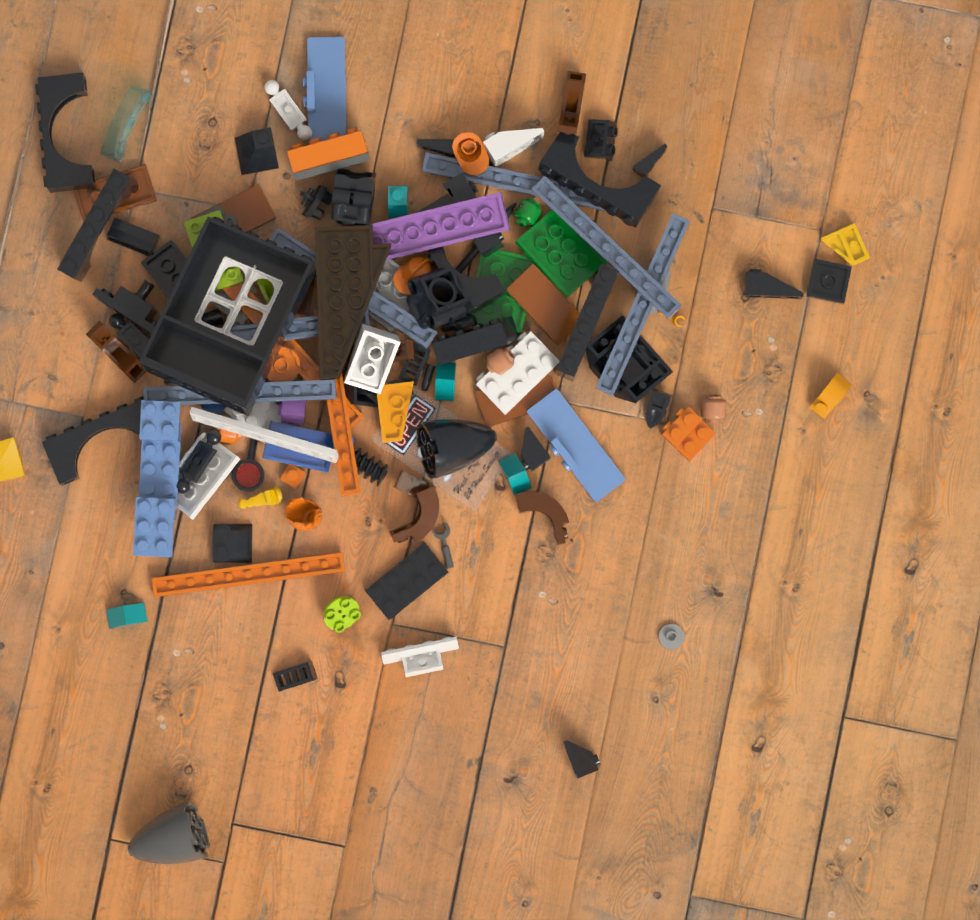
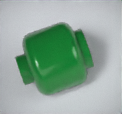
(527, 212)

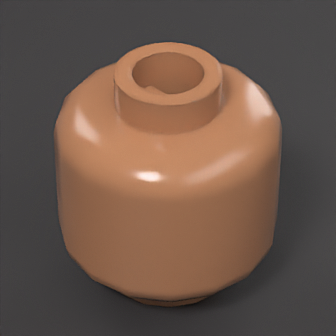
(500, 360)
(713, 408)

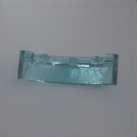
(124, 122)

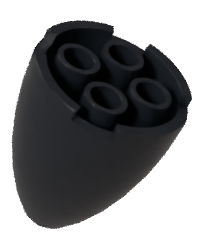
(452, 444)

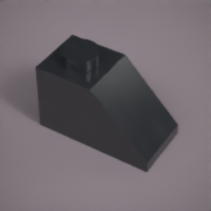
(533, 452)

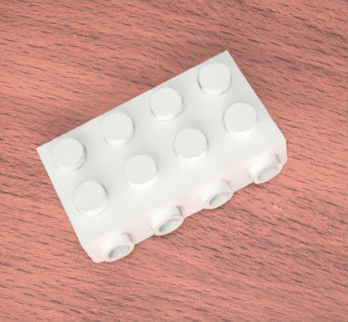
(530, 366)
(211, 479)

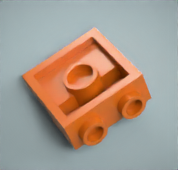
(687, 433)

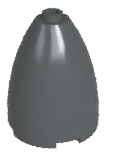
(172, 837)

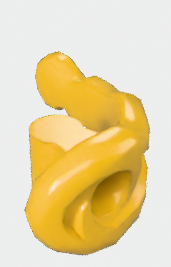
(270, 497)

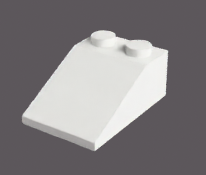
(510, 143)
(371, 358)

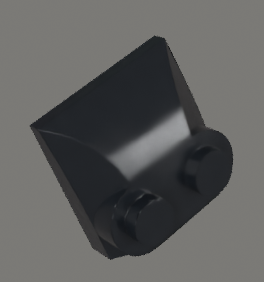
(232, 543)

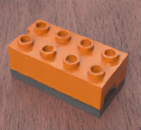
(328, 154)

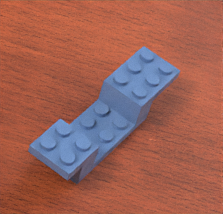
(158, 478)

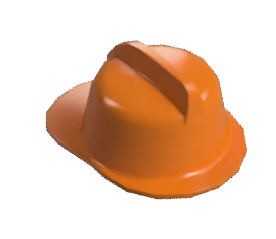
(470, 153)
(411, 268)

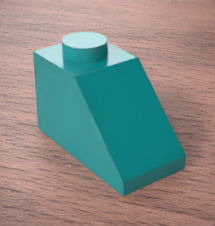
(397, 201)

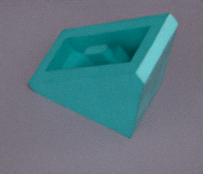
(445, 382)
(515, 473)
(127, 615)

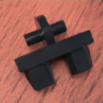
(311, 209)

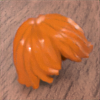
(303, 514)

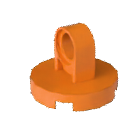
(285, 367)

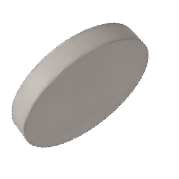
(671, 636)

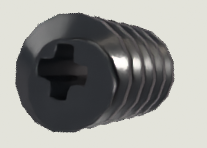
(370, 468)

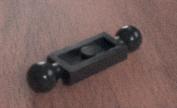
(129, 334)
(198, 461)

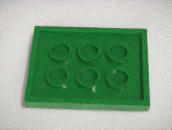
(560, 253)
(507, 268)

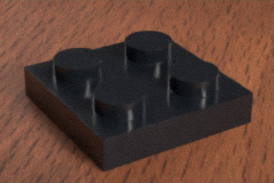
(829, 281)

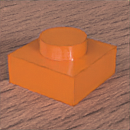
(293, 476)

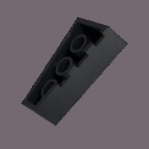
(462, 190)
(475, 340)

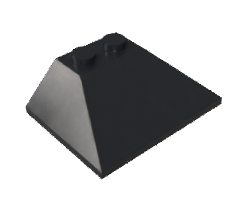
(642, 371)

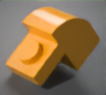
(831, 395)

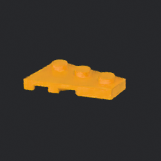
(393, 410)

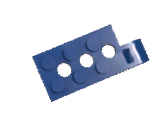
(292, 457)

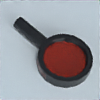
(248, 473)

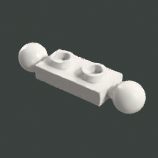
(288, 110)

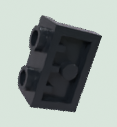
(601, 139)

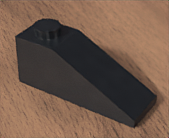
(766, 286)

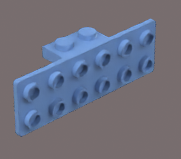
(325, 86)
(575, 445)

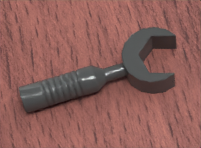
(445, 548)

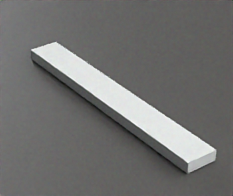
(264, 435)

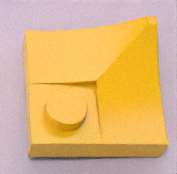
(10, 460)

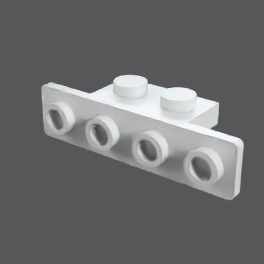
(421, 657)

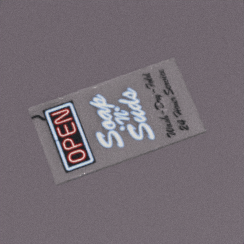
(466, 485)

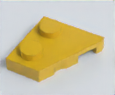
(848, 244)

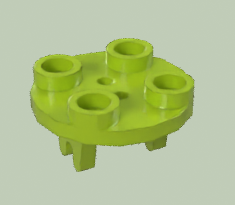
(344, 618)

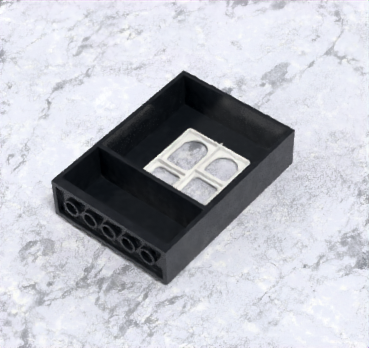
(212, 358)

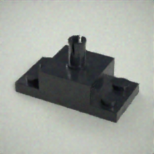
(130, 305)

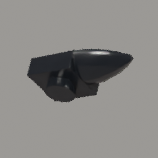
(657, 407)

